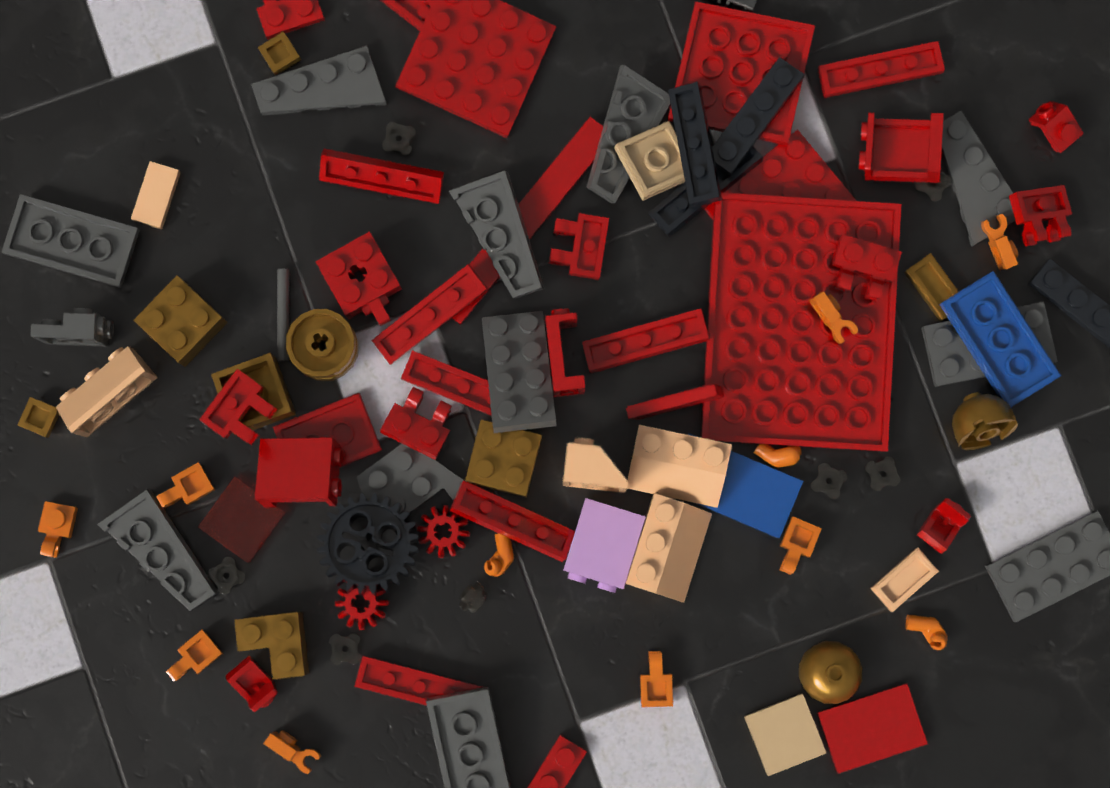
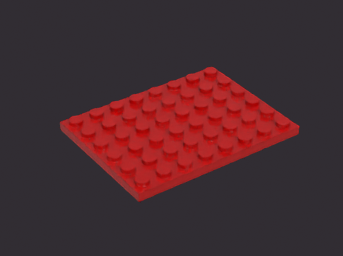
(769, 345)

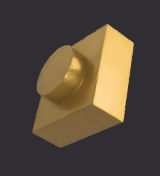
(279, 53)
(39, 417)

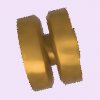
(307, 334)

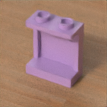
(603, 545)

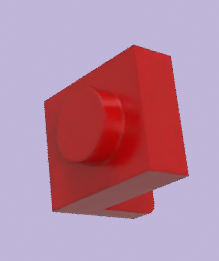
(1057, 125)
(943, 525)
(252, 684)

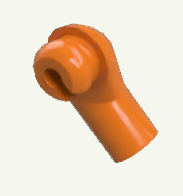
(778, 458)
(502, 558)
(930, 628)

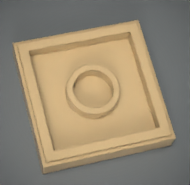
(652, 160)
(785, 734)

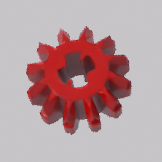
(444, 542)
(354, 611)

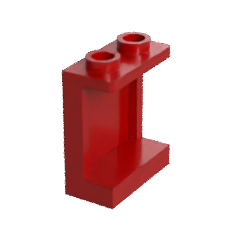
(902, 149)
(561, 385)
(298, 471)

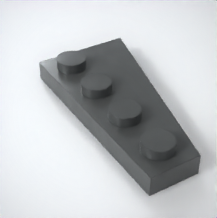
(330, 83)
(633, 109)
(974, 178)
(498, 223)
(156, 543)

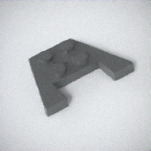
(407, 479)

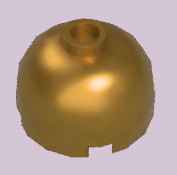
(981, 419)
(830, 672)

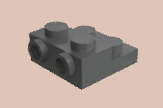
(78, 329)

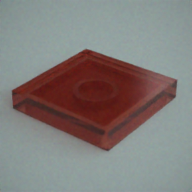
(240, 520)

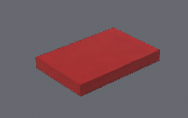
(342, 420)
(872, 728)

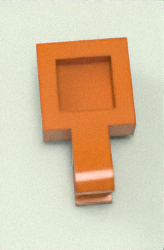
(1002, 249)
(828, 309)
(189, 484)
(56, 522)
(799, 540)
(197, 654)
(656, 686)
(285, 746)

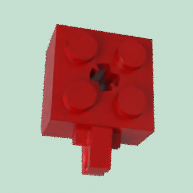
(357, 296)

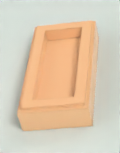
(155, 195)
(904, 579)

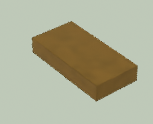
(931, 284)

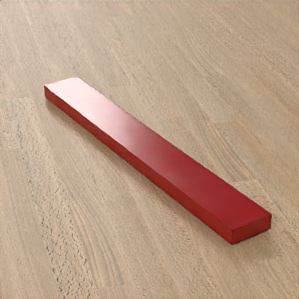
(544, 198)

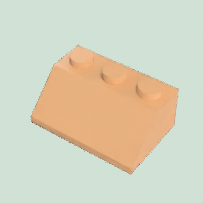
(105, 391)
(678, 466)
(591, 468)
(668, 547)

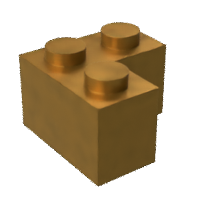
(282, 635)

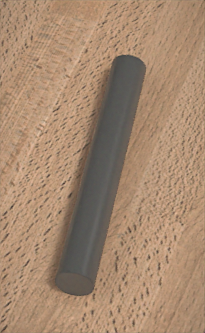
(283, 313)

